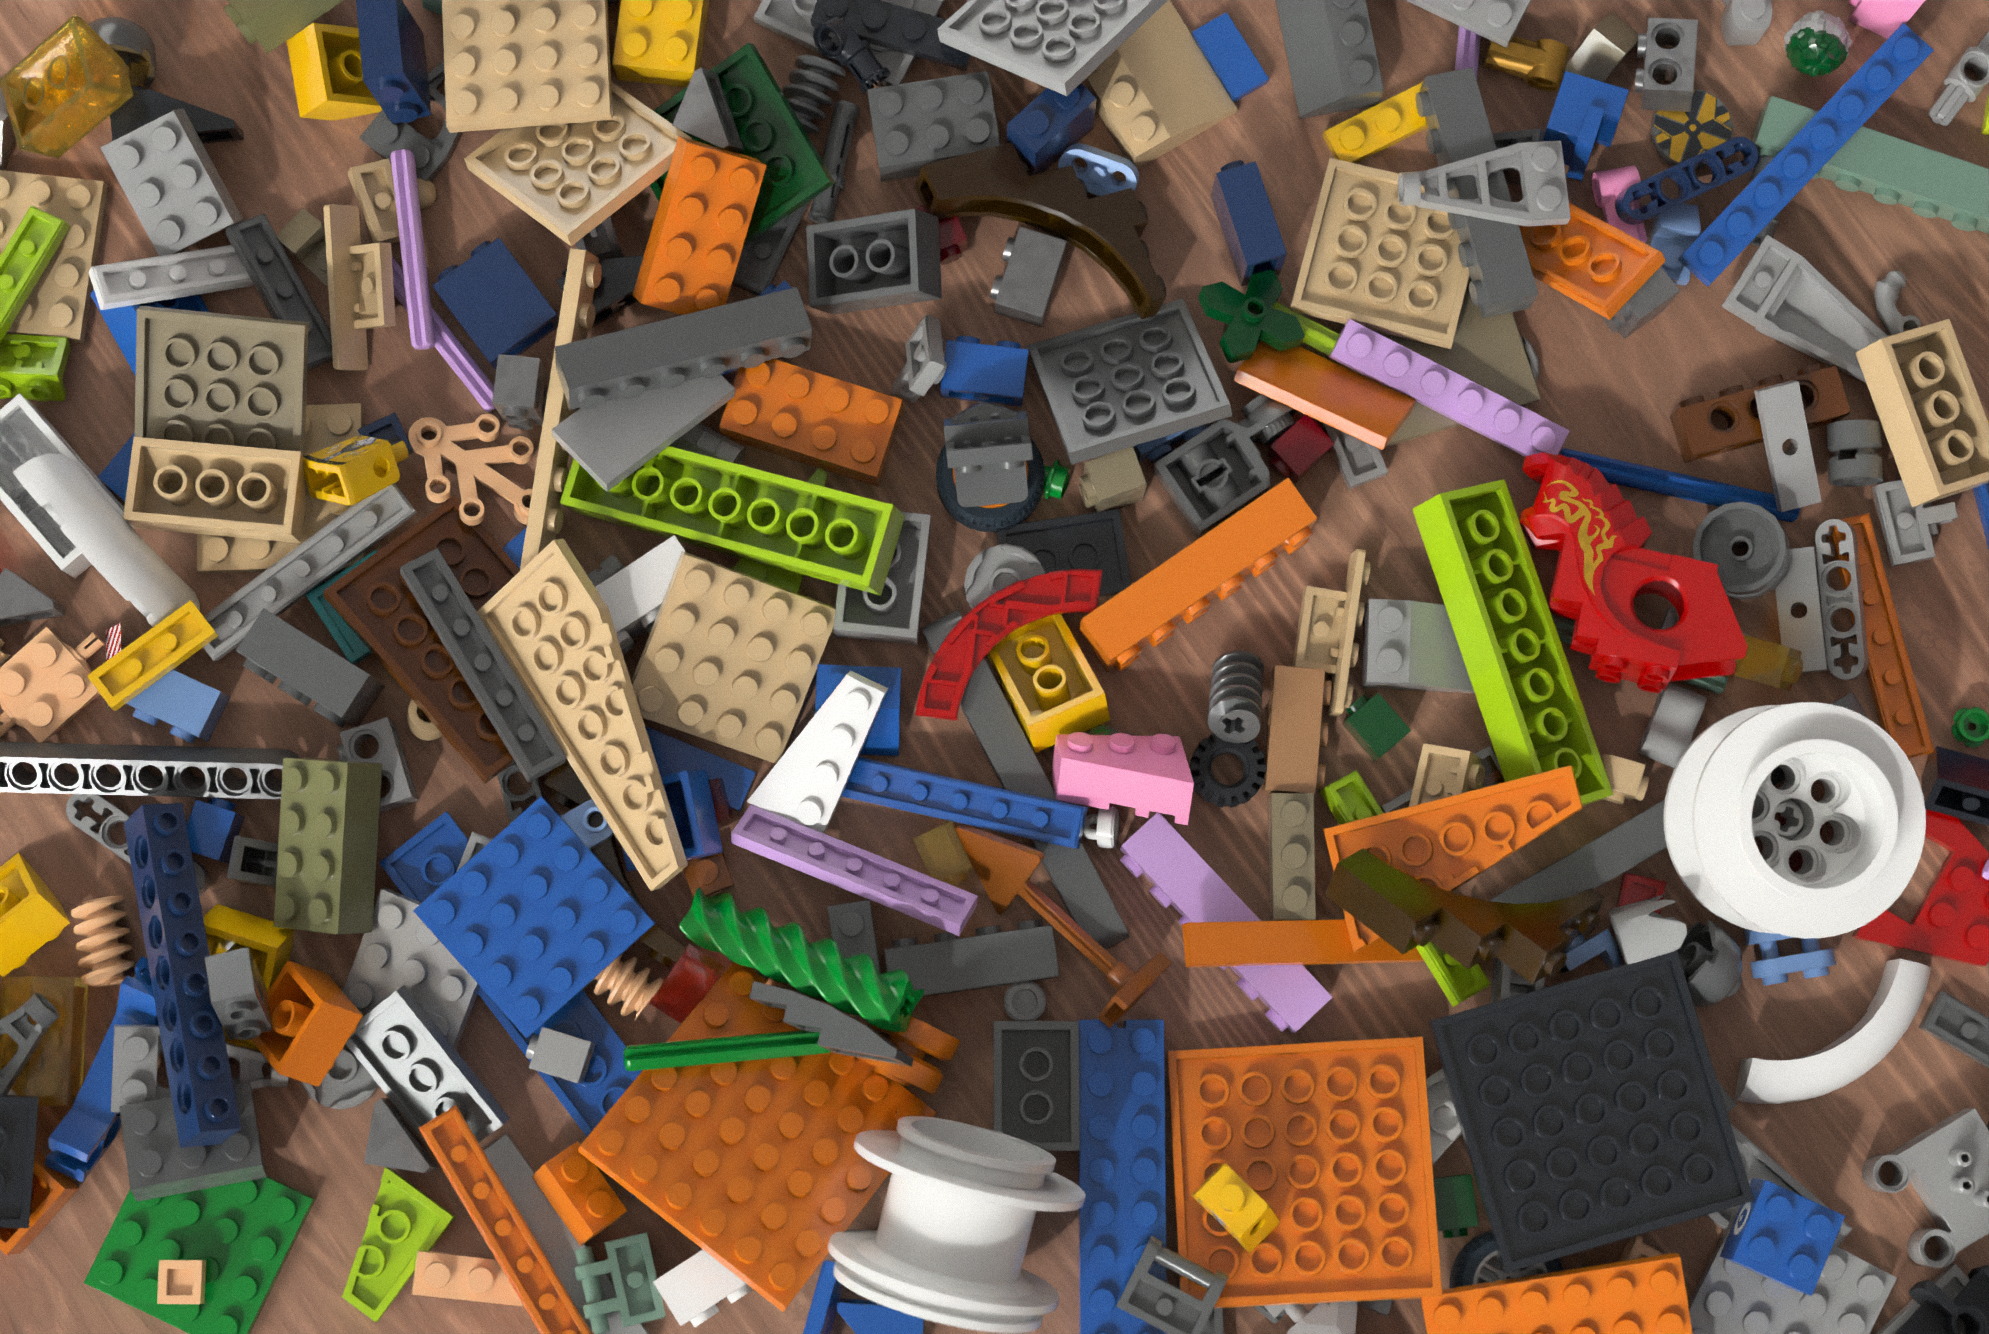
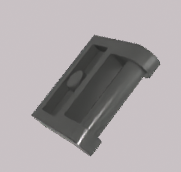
(1165, 1304)

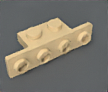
(357, 286)
(1328, 631)

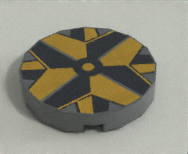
(1687, 134)

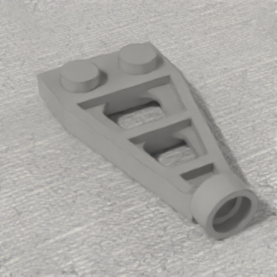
(1541, 178)
(136, 1066)

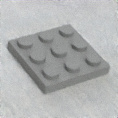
(410, 955)

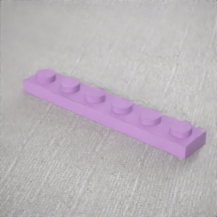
(1446, 392)
(854, 869)

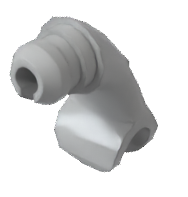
(1885, 298)

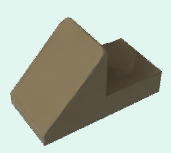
(306, 241)

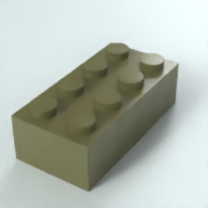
(327, 845)

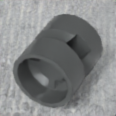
(1851, 439)

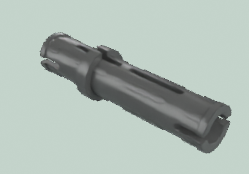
(835, 159)

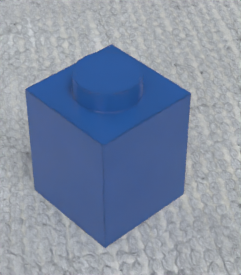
(213, 828)

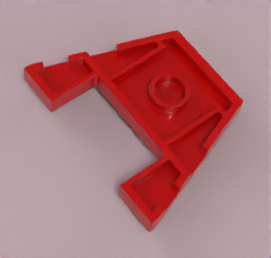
(1956, 908)

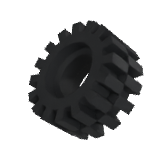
(1222, 794)

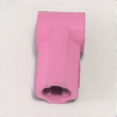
(1606, 188)

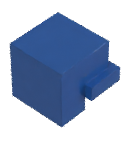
(1584, 115)

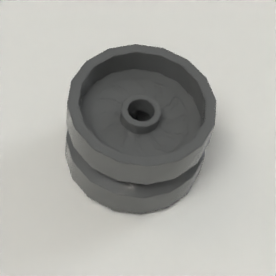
(1734, 527)

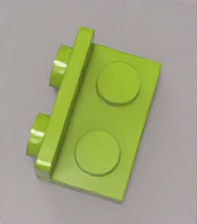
(33, 366)

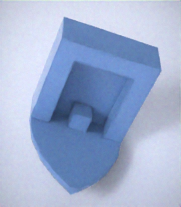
(1583, 950)

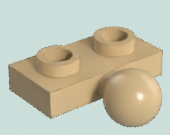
(376, 198)

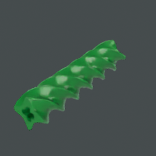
(808, 966)

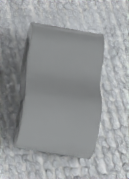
(1671, 724)

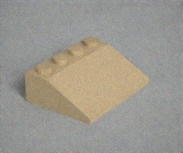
(1158, 89)

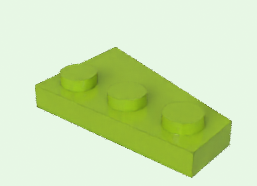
(397, 1227)

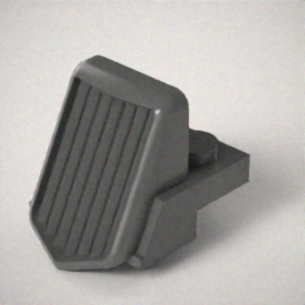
(988, 454)

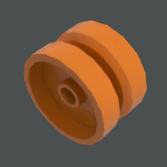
(917, 1041)

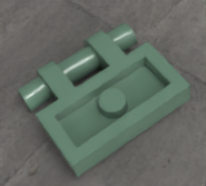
(632, 1278)

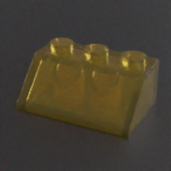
(64, 89)
(58, 1061)

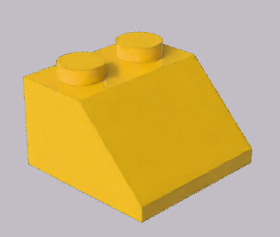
(329, 73)
(27, 913)

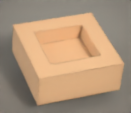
(181, 1281)

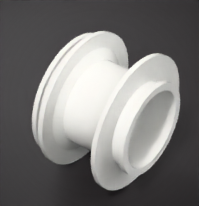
(1867, 799)
(955, 1226)

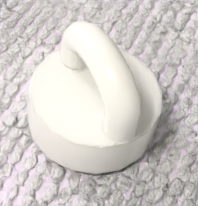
(1107, 827)

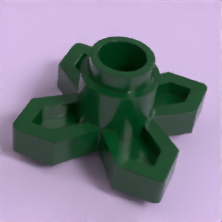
(1250, 316)

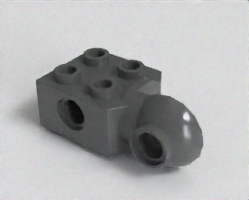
(1221, 465)

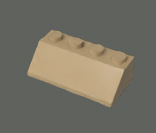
(216, 490)

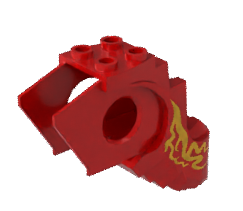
(1606, 566)

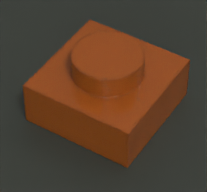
(708, 873)

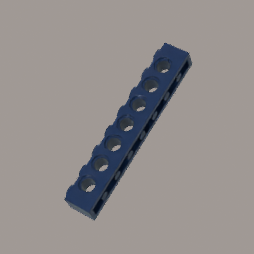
(177, 967)

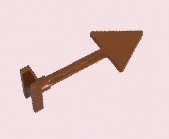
(1006, 872)

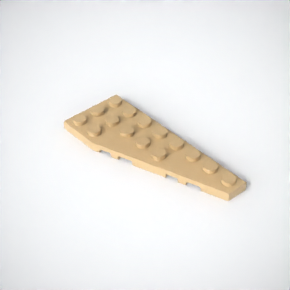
(575, 674)

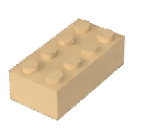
(1928, 411)

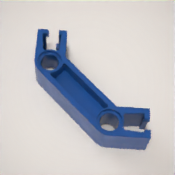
(90, 1124)

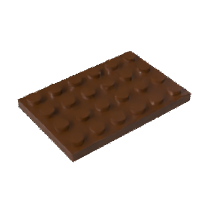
(398, 633)

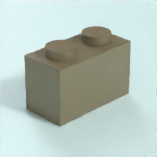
(1112, 481)

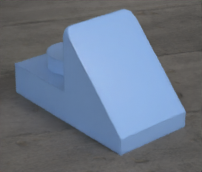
(1672, 235)

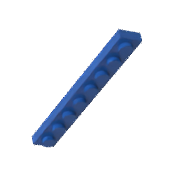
(1805, 154)

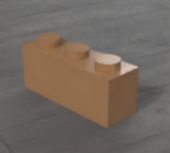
(1295, 730)

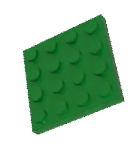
(235, 1227)

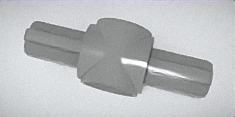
(1959, 87)

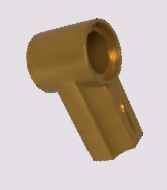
(1538, 62)

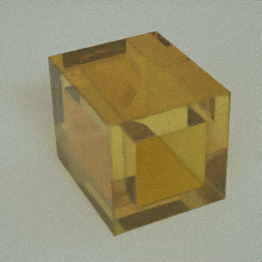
(1770, 664)
(943, 854)

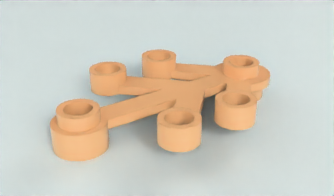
(470, 464)

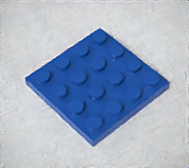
(534, 917)

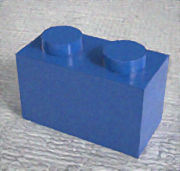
(984, 371)

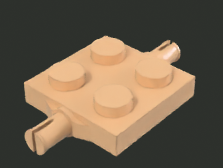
(46, 684)

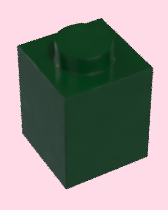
(1375, 725)
(1455, 1205)

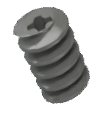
(809, 89)
(1236, 696)

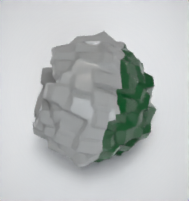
(1817, 43)

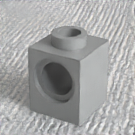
(560, 1054)

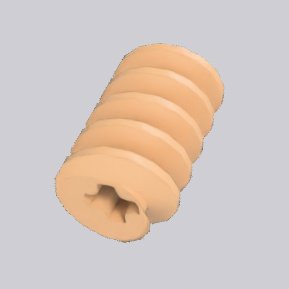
(102, 941)
(627, 986)

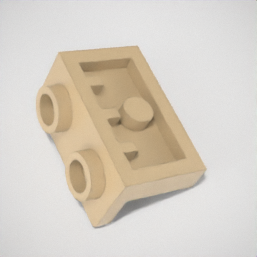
(1445, 773)

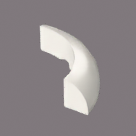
(104, 536)
(1848, 1056)

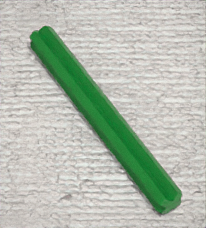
(721, 1050)

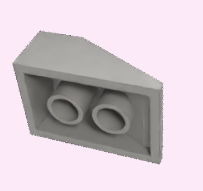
(1411, 648)

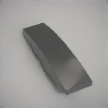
(837, 1030)

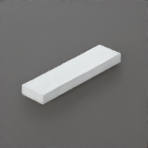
(168, 277)

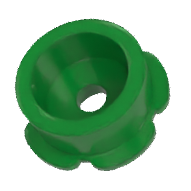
(1056, 480)
(1960, 727)

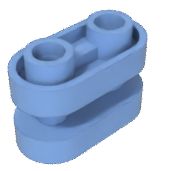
(1775, 968)

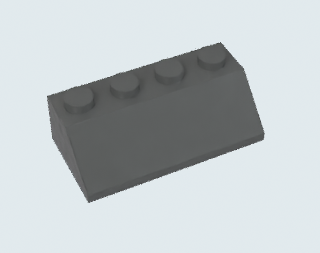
(1330, 55)

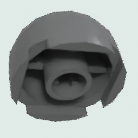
(132, 45)
(1710, 963)

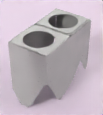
(1644, 933)

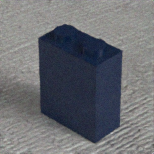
(393, 59)
(1051, 126)
(1247, 220)
(496, 302)

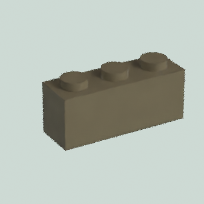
(1291, 856)

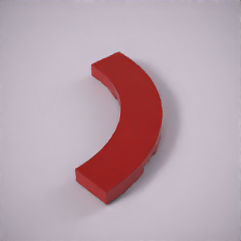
(993, 621)

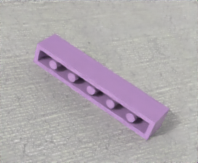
(1202, 896)

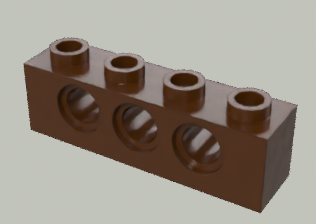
(1700, 439)

